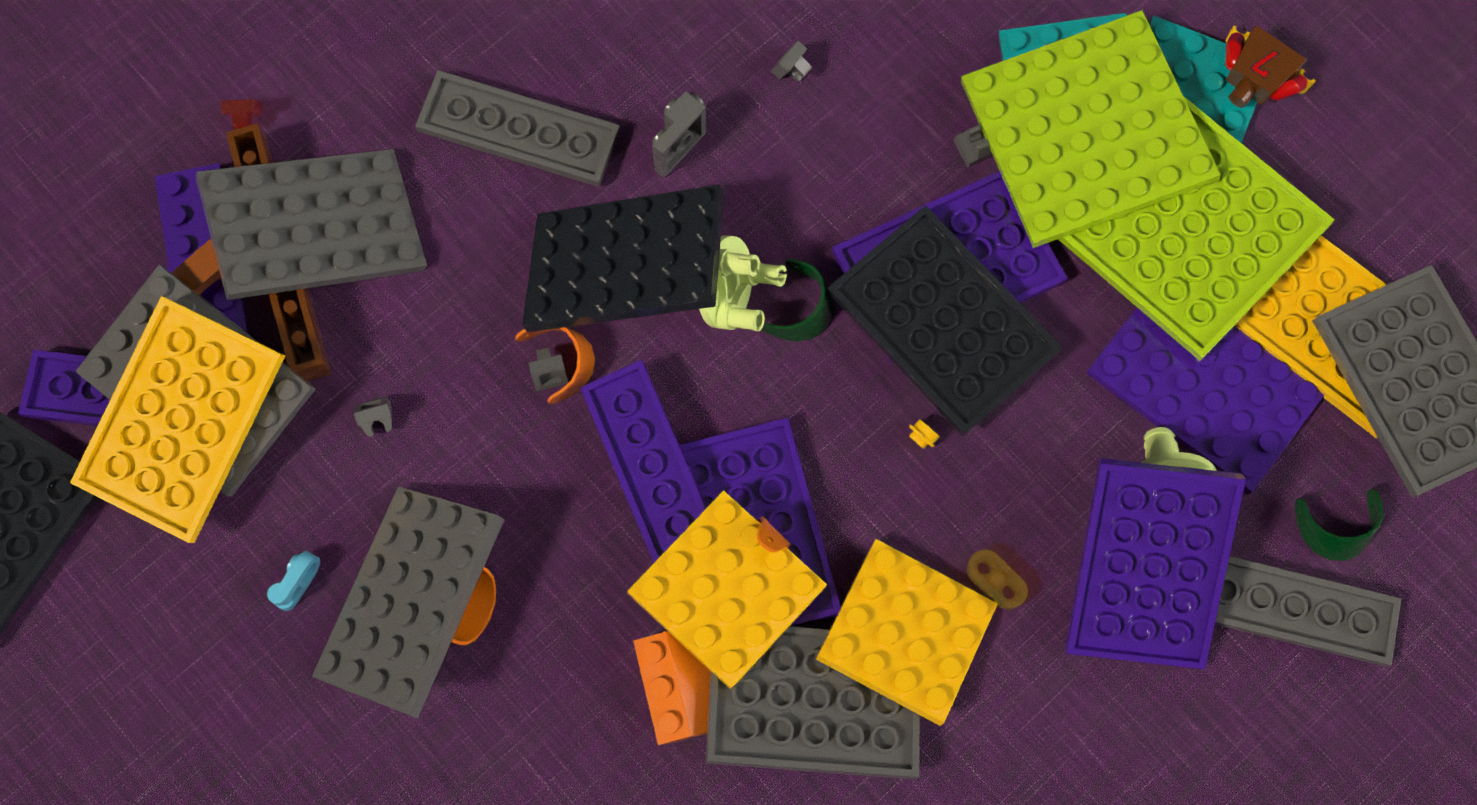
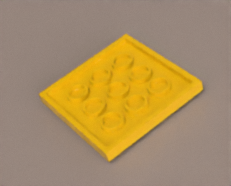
(725, 590)
(907, 632)

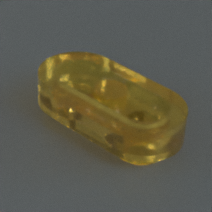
(999, 577)

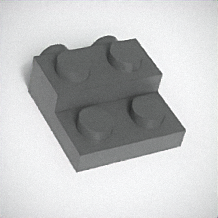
(683, 129)

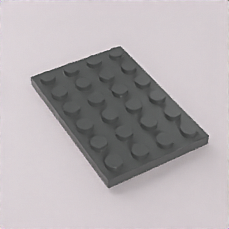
(309, 223)
(114, 350)
(1412, 375)
(408, 600)
(809, 717)

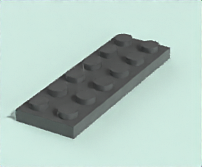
(518, 128)
(1309, 611)

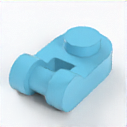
(299, 575)

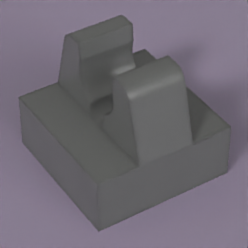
(792, 63)
(973, 146)
(547, 370)
(371, 411)

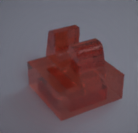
(241, 111)

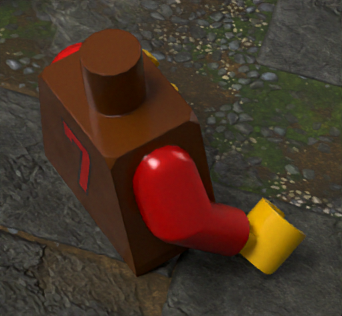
(1262, 68)

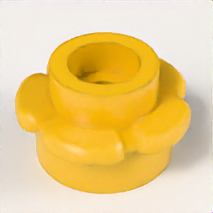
(923, 434)

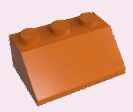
(674, 687)

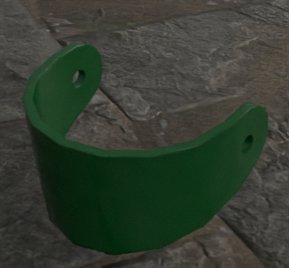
(817, 321)
(1333, 546)

